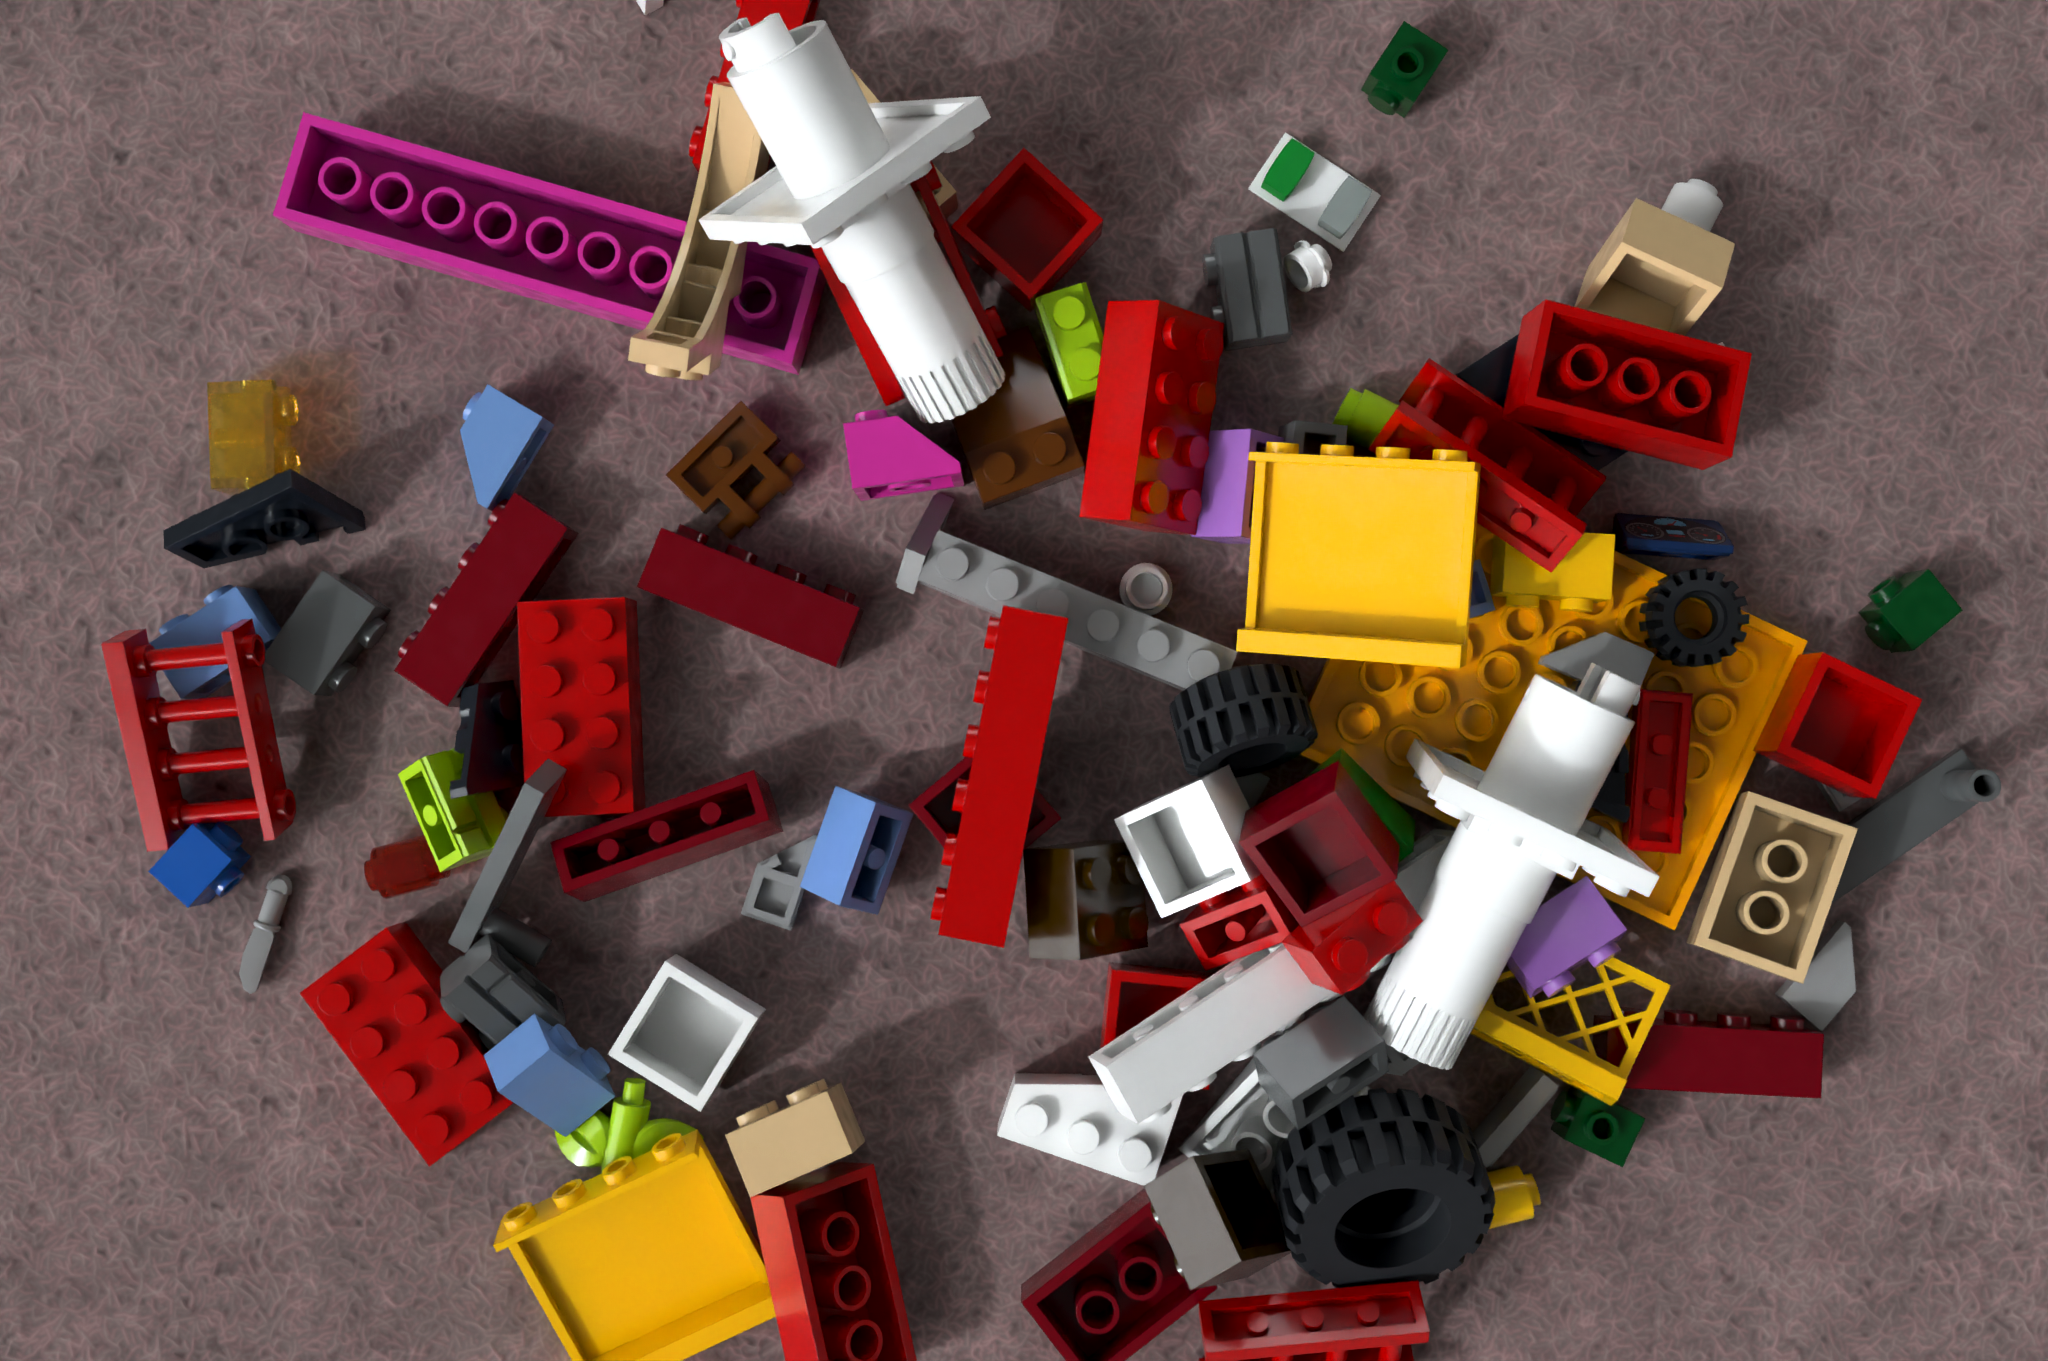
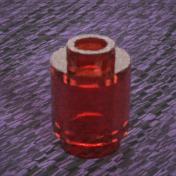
(402, 868)

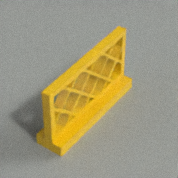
(1558, 1056)

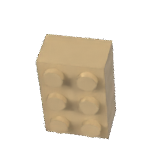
(1771, 886)

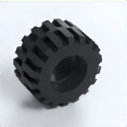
(1243, 719)

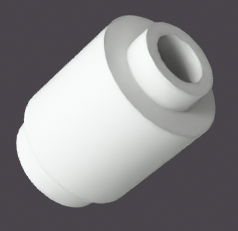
(1694, 203)

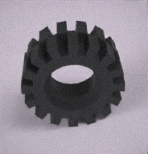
(1725, 618)

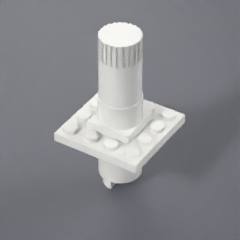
(848, 190)
(1512, 838)

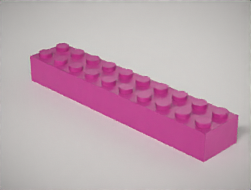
(528, 237)

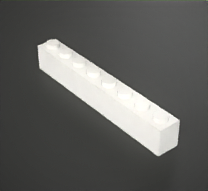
(1229, 1014)

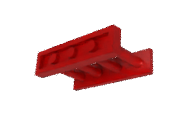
(874, 358)
(1526, 480)
(147, 744)
(1317, 1325)

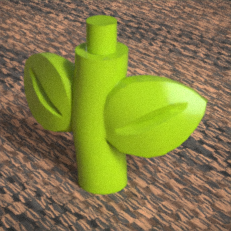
(623, 1134)

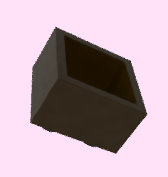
(1084, 900)
(1218, 1218)

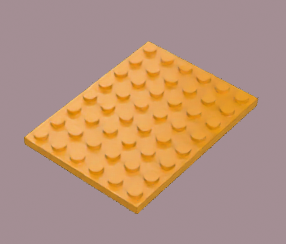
(1465, 711)

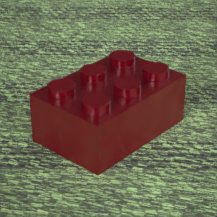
(1111, 1288)

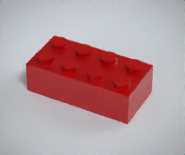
(1626, 385)
(1152, 417)
(583, 701)
(403, 1043)
(833, 1267)

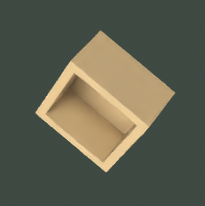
(1656, 270)
(793, 1140)

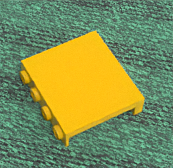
(1361, 555)
(642, 1257)

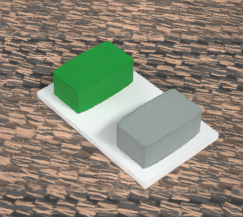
(1314, 192)

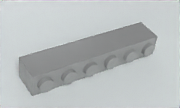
(1093, 621)

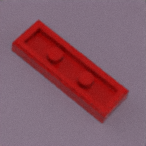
(1658, 771)

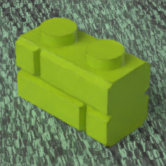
(1072, 341)
(454, 828)

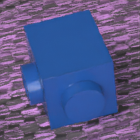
(202, 863)

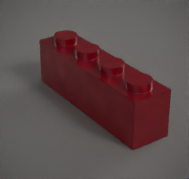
(750, 597)
(481, 605)
(666, 836)
(1720, 1054)

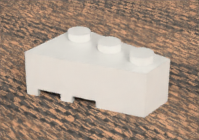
(1080, 1123)

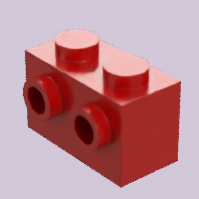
(1238, 923)
(1351, 940)

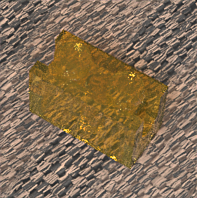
(250, 433)

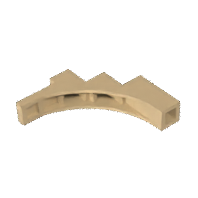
(691, 318)

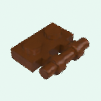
(724, 459)

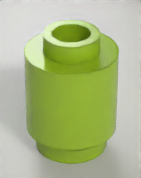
(1364, 415)

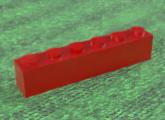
(1002, 775)

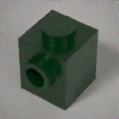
(1403, 71)
(1907, 611)
(1596, 1125)

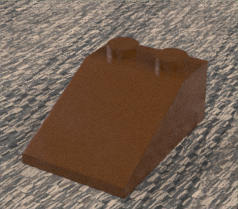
(1020, 433)

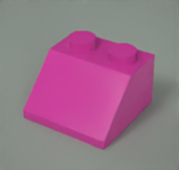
(895, 459)

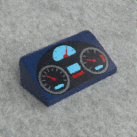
(1670, 537)

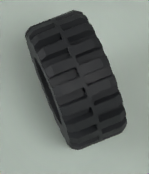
(1371, 1144)

